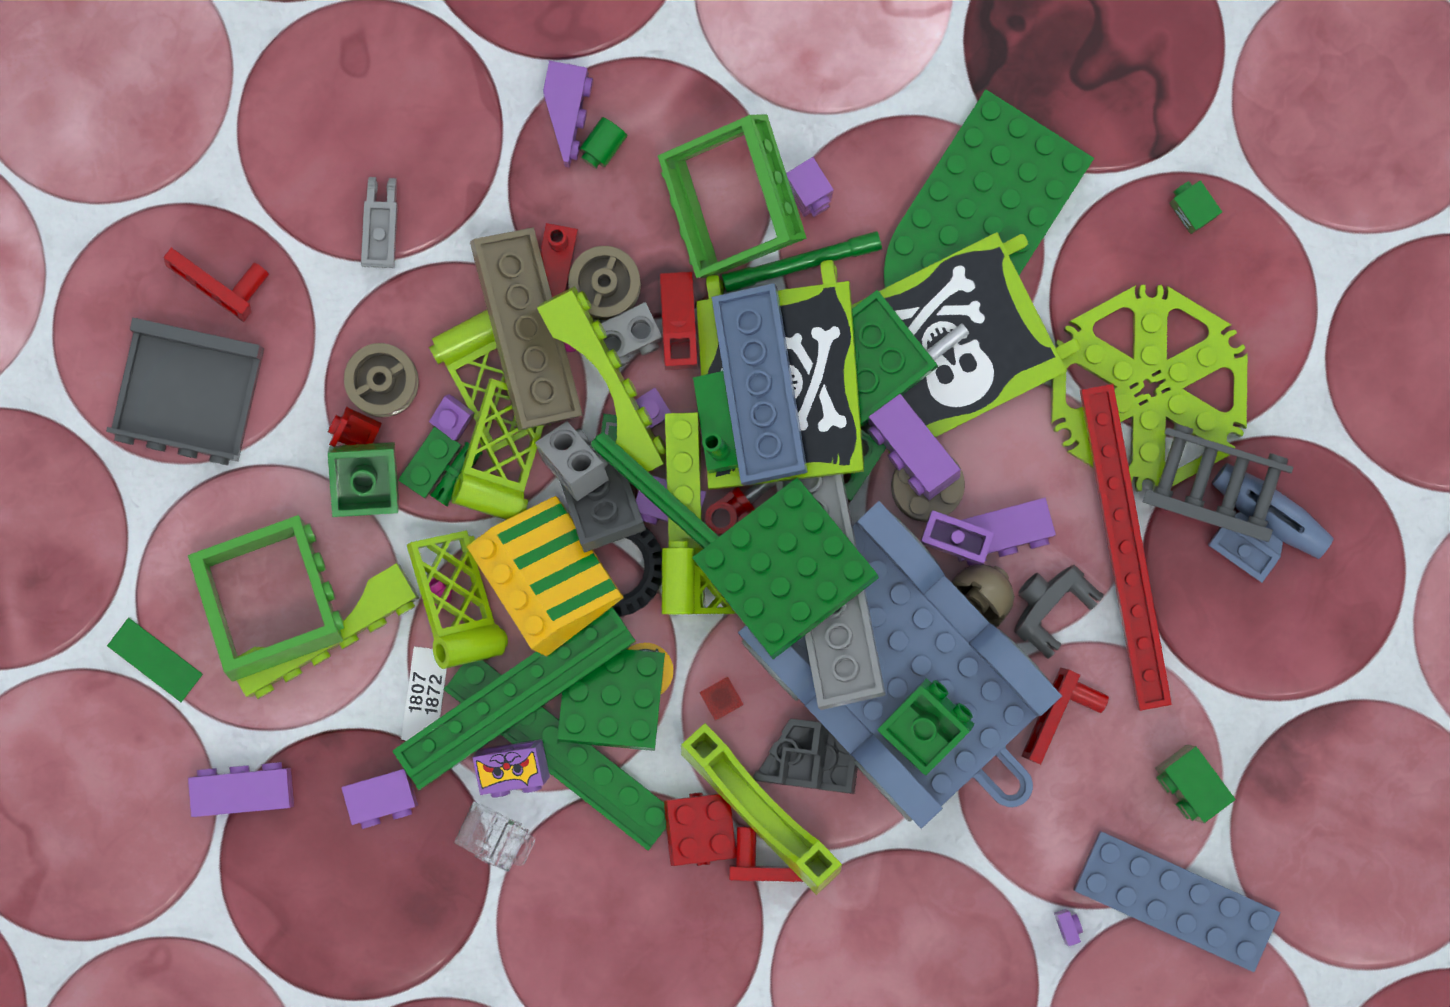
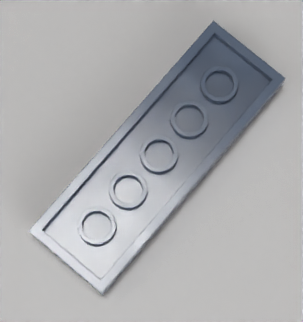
(759, 384)
(1176, 901)

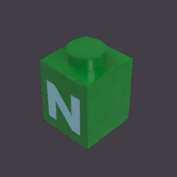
(1194, 206)

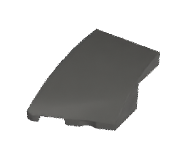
(809, 759)

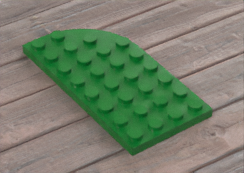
(993, 178)

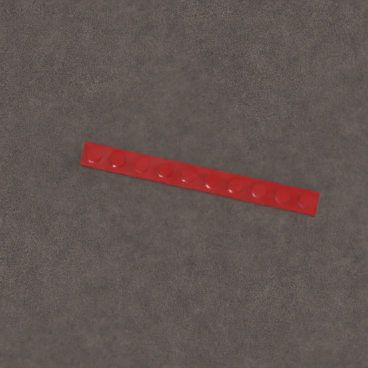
(1125, 547)

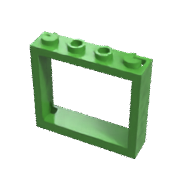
(772, 181)
(284, 651)

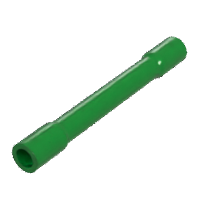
(851, 248)

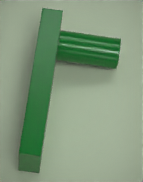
(715, 422)

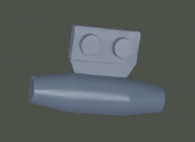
(1286, 519)

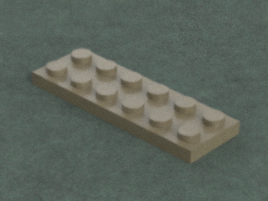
(530, 357)

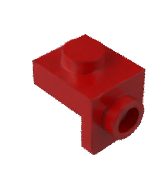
(353, 428)

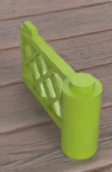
(461, 347)
(487, 491)
(682, 583)
(465, 641)

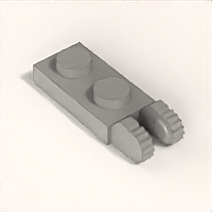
(379, 226)

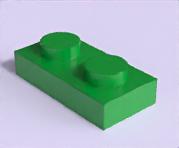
(430, 462)

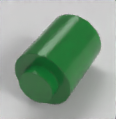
(602, 143)

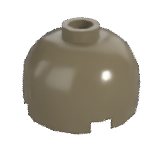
(987, 591)

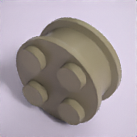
(607, 279)
(381, 380)
(919, 507)

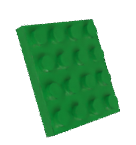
(785, 568)

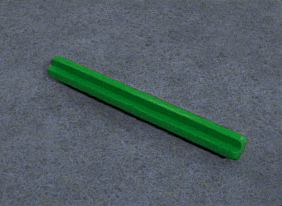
(653, 490)

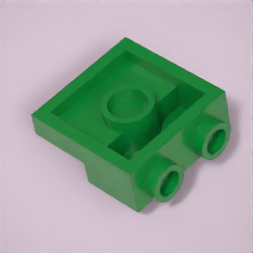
(927, 725)

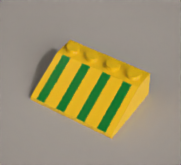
(544, 575)

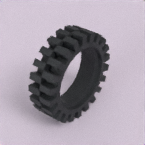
(652, 575)

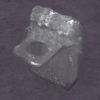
(494, 837)

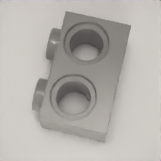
(622, 326)
(568, 463)

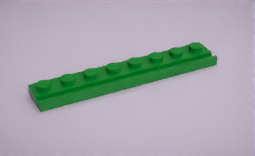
(510, 699)
(576, 765)

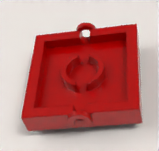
(699, 829)

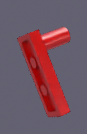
(557, 255)
(233, 301)
(1046, 725)
(746, 862)

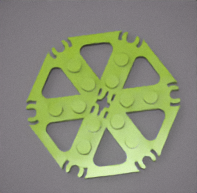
(1149, 357)

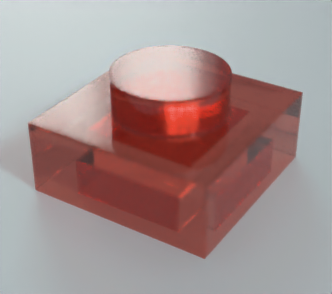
(721, 698)

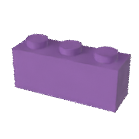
(913, 448)
(1016, 527)
(240, 790)

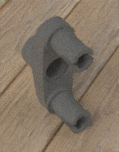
(1043, 597)

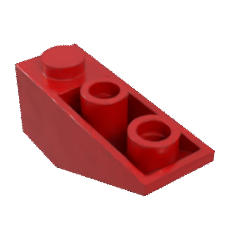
(678, 321)

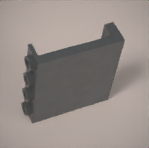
(186, 391)

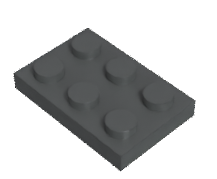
(606, 512)

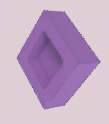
(654, 405)
(451, 417)
(1069, 927)

